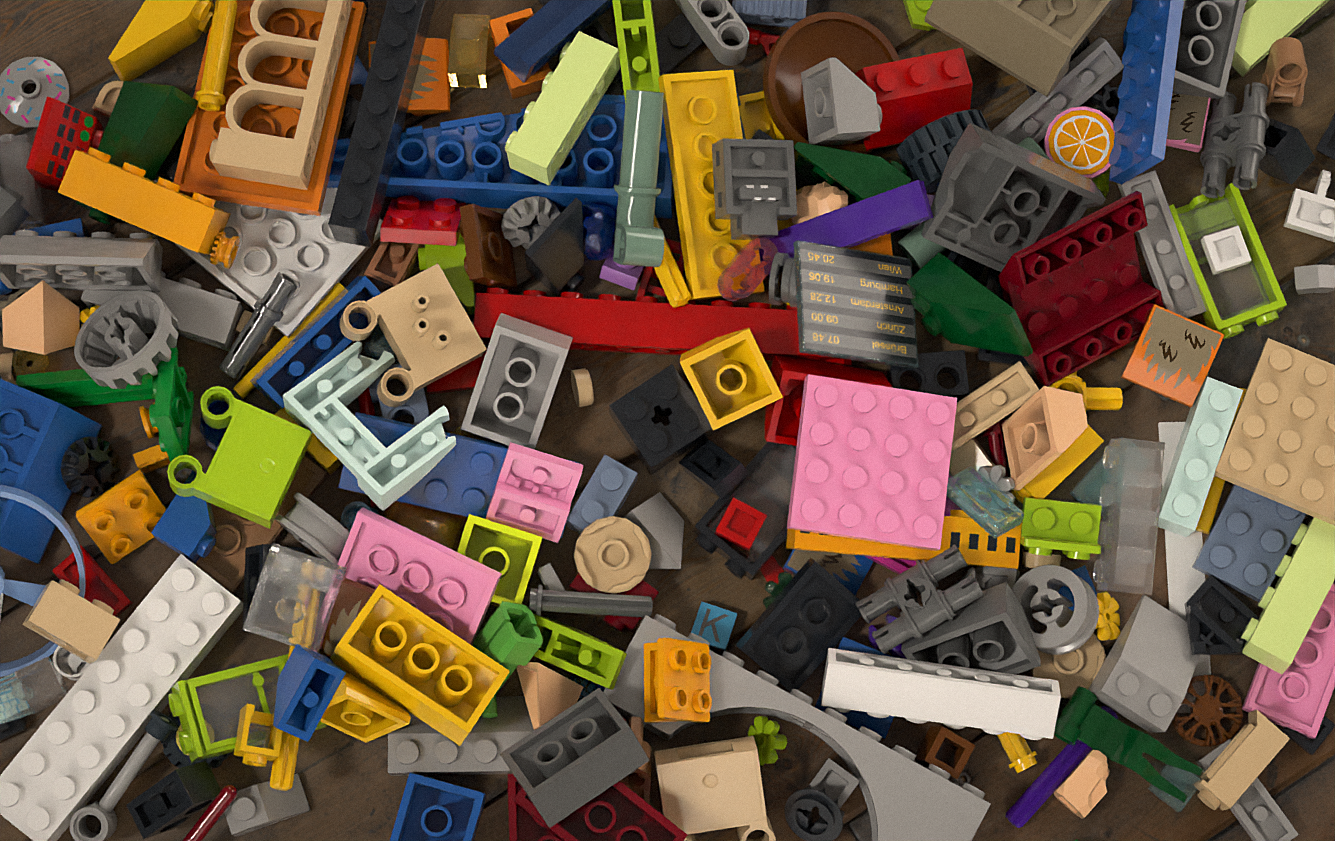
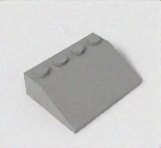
(81, 262)

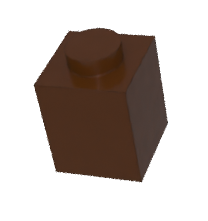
(944, 750)

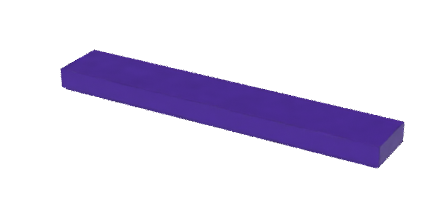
(860, 220)

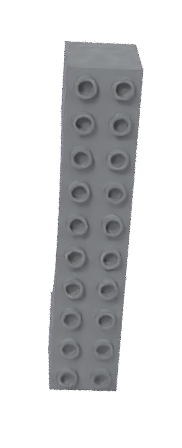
(900, 794)

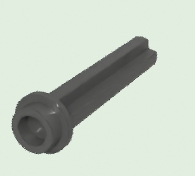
(589, 603)

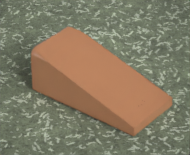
(392, 264)

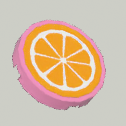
(1081, 141)

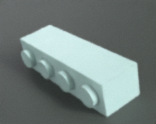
(1197, 456)

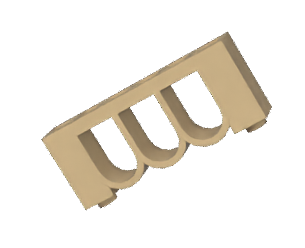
(270, 157)

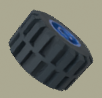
(928, 148)

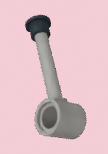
(157, 730)

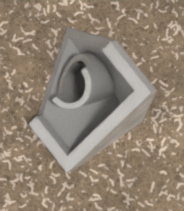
(663, 529)

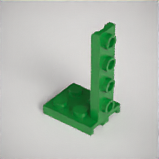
(172, 405)

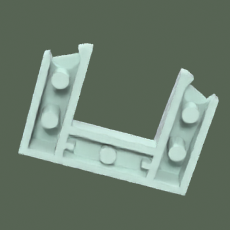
(380, 471)

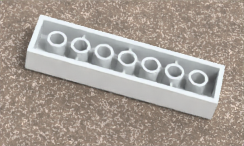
(114, 700)

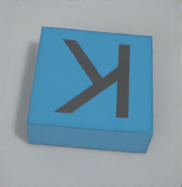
(714, 625)

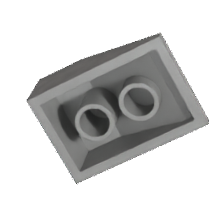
(1147, 667)

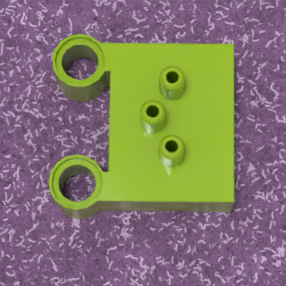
(251, 463)

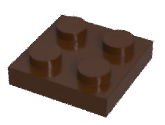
(488, 253)

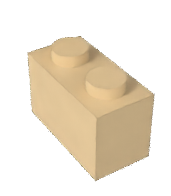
(72, 620)

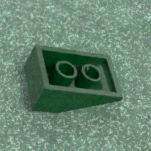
(853, 172)
(965, 309)

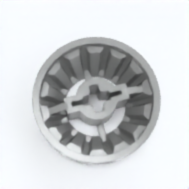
(120, 331)

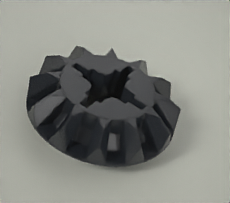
(76, 461)
(799, 815)

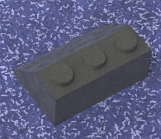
(1207, 46)
(982, 636)
(574, 757)

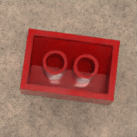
(916, 93)
(783, 415)

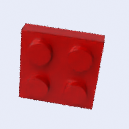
(422, 221)

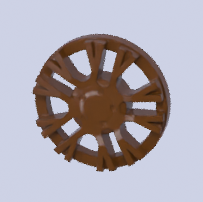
(1208, 710)

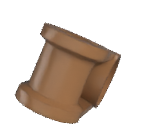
(1286, 72)

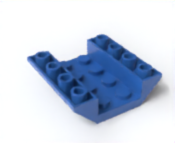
(32, 447)

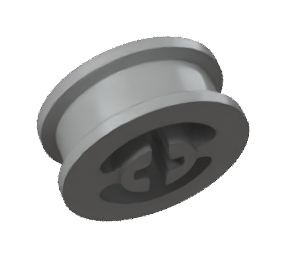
(315, 529)
(1065, 628)

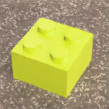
(504, 550)

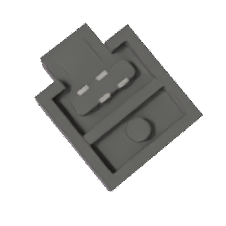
(754, 185)

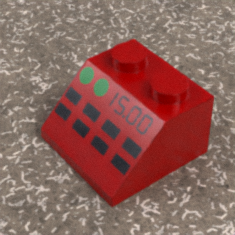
(58, 135)

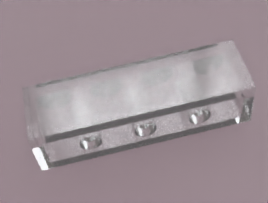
(1130, 516)

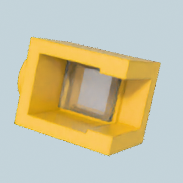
(257, 737)

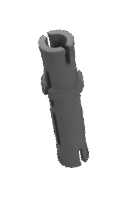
(266, 313)

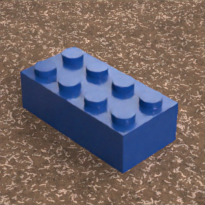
(437, 811)

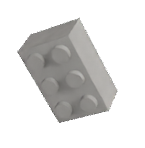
(516, 382)

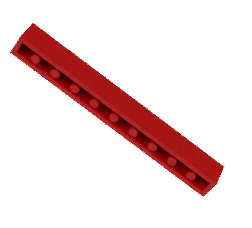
(644, 324)

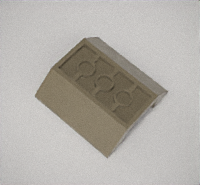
(1022, 36)

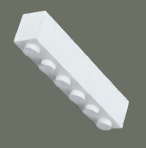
(940, 694)

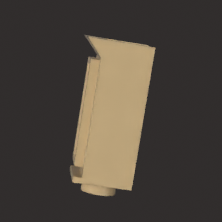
(1240, 762)

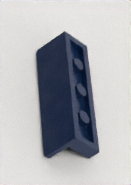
(547, 34)

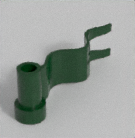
(1118, 741)

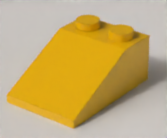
(158, 33)

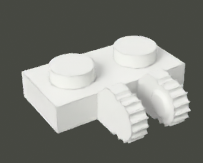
(1313, 212)

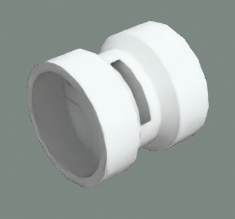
(68, 664)

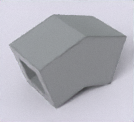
(1315, 279)

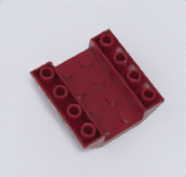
(1081, 290)

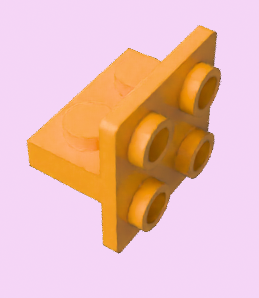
(122, 517)
(676, 681)

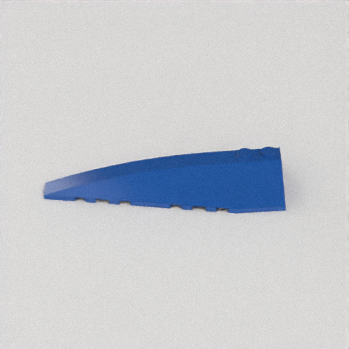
(470, 163)

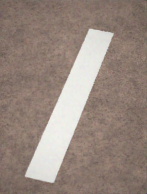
(1180, 557)

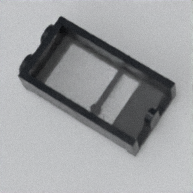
(765, 489)

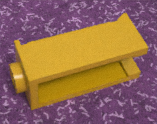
(1061, 467)

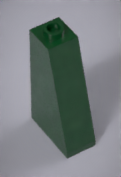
(143, 129)

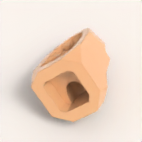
(818, 200)
(1085, 784)

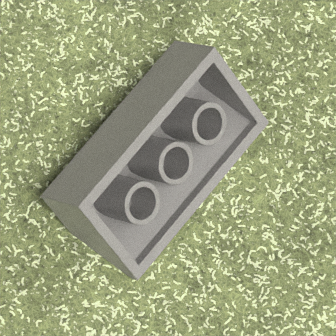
(426, 751)

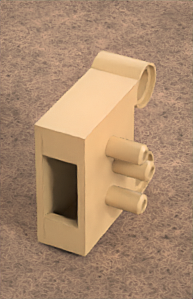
(423, 329)
(713, 788)

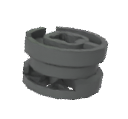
(782, 280)

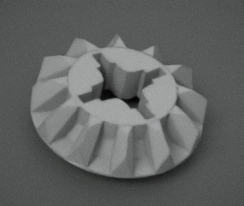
(522, 214)

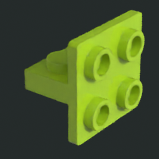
(1060, 526)

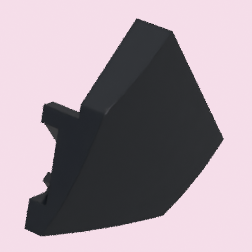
(1216, 620)

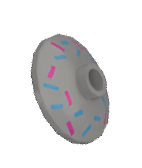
(25, 108)

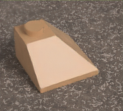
(1042, 431)

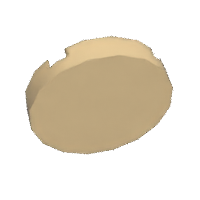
(612, 554)
(1073, 668)

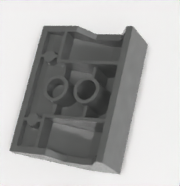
(1003, 199)

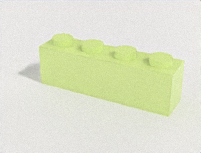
(1264, 24)
(562, 108)
(1295, 599)

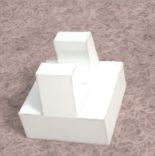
(1225, 250)

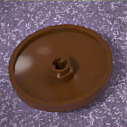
(806, 45)

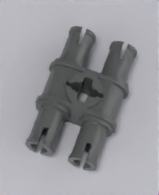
(1235, 141)
(936, 607)

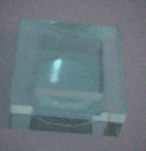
(1180, 779)

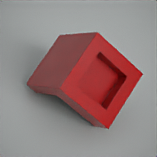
(740, 524)

